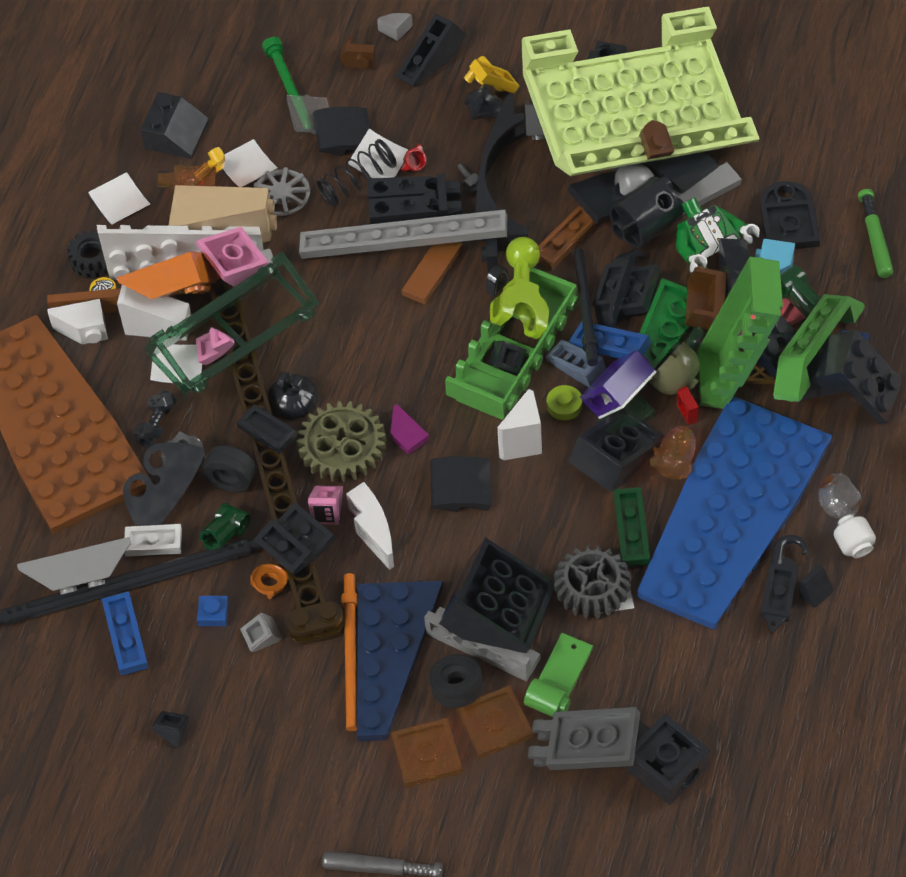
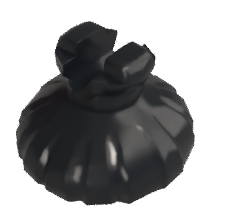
(292, 396)

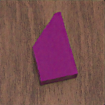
(406, 431)

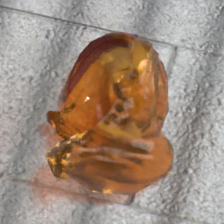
(675, 453)

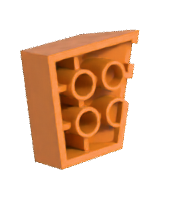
(174, 276)

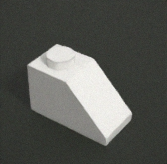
(80, 321)

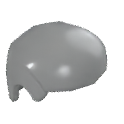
(631, 177)

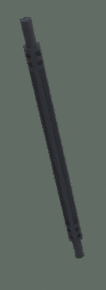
(128, 581)

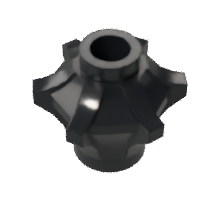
(483, 103)

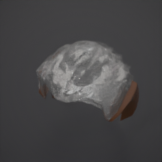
(839, 496)

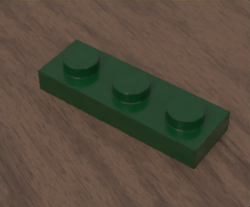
(631, 526)

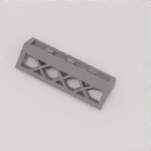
(510, 661)

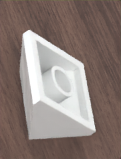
(521, 430)

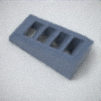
(585, 374)

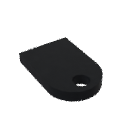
(791, 217)

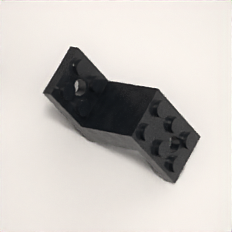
(839, 366)

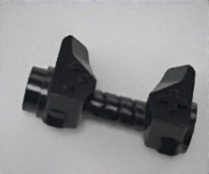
(159, 404)

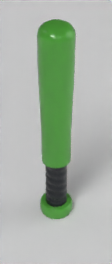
(877, 241)

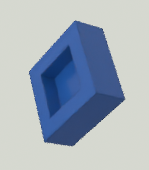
(212, 611)

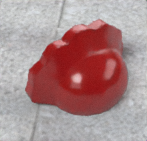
(414, 159)

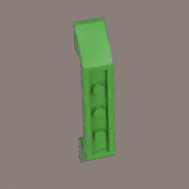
(792, 374)

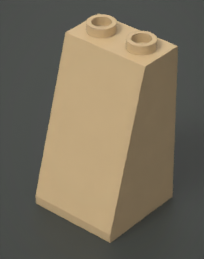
(223, 208)

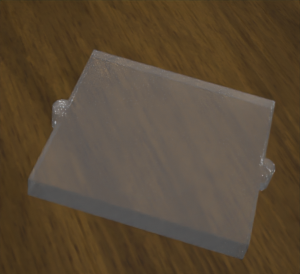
(302, 110)

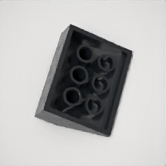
(498, 600)

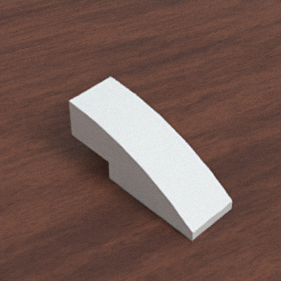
(371, 523)

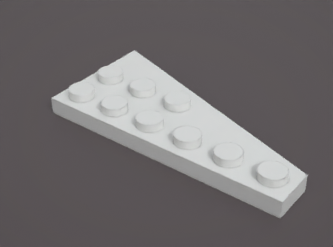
(135, 249)

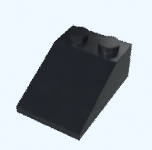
(614, 458)

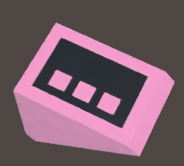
(326, 504)

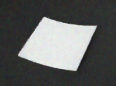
(365, 161)
(247, 163)
(118, 198)
(186, 358)

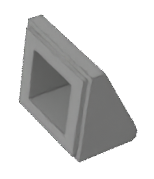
(261, 632)

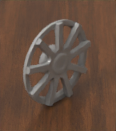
(282, 191)

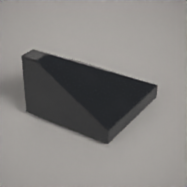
(171, 727)

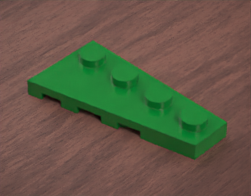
(665, 321)

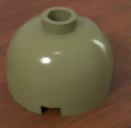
(677, 371)

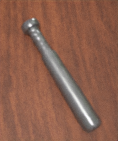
(371, 864)

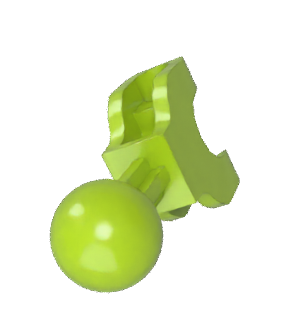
(520, 295)

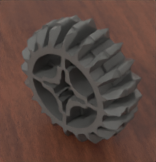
(597, 595)

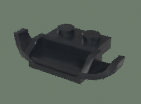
(624, 289)

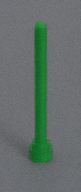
(274, 50)

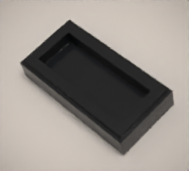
(266, 429)

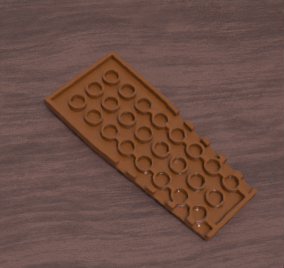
(59, 430)

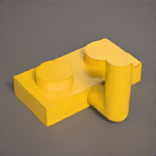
(486, 73)

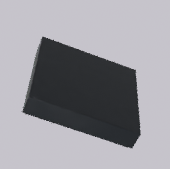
(596, 195)

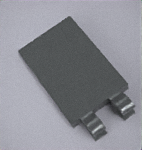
(587, 739)

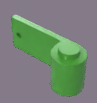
(559, 676)

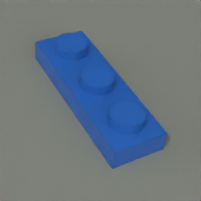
(614, 341)
(125, 633)

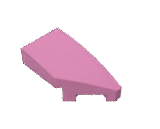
(212, 346)

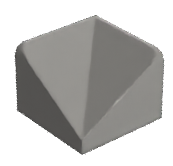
(395, 24)

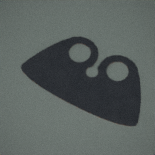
(175, 477)

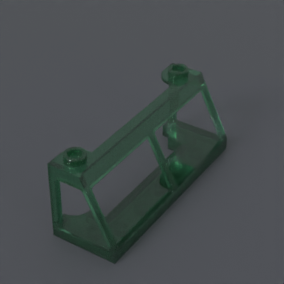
(162, 340)

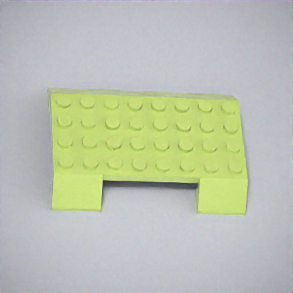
(601, 104)

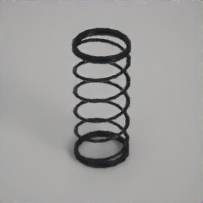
(390, 162)

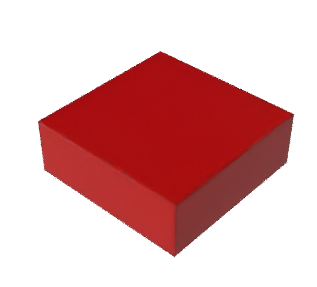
(687, 405)

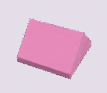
(232, 255)

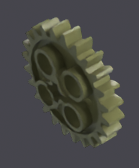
(341, 441)

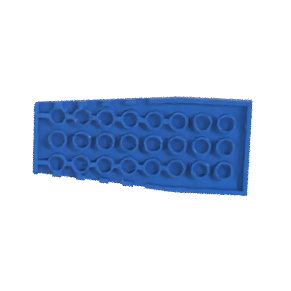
(731, 510)

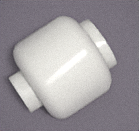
(854, 536)

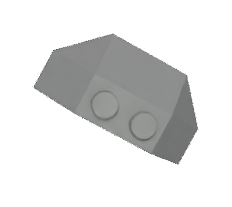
(77, 566)

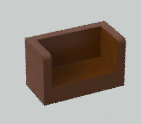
(704, 297)

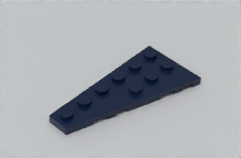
(388, 646)

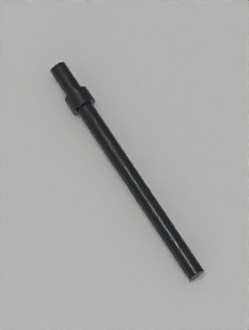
(589, 340)

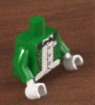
(701, 232)

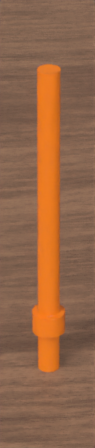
(349, 603)

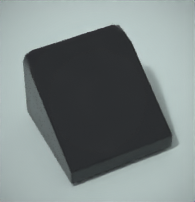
(507, 357)
(815, 586)

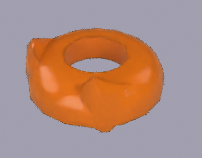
(272, 571)

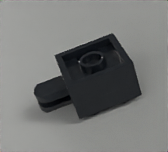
(673, 748)

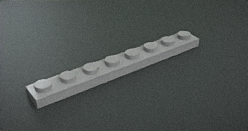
(403, 234)

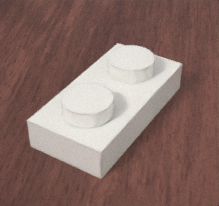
(154, 540)

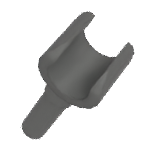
(470, 181)

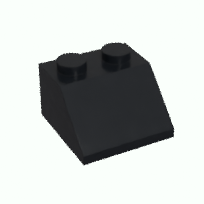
(173, 126)

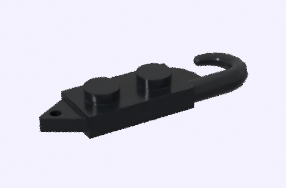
(780, 584)

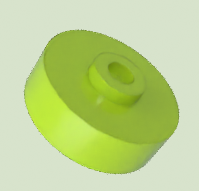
(564, 402)

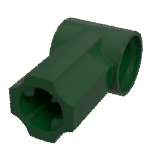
(796, 289)
(226, 524)

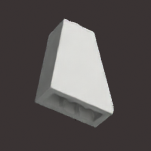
(148, 316)

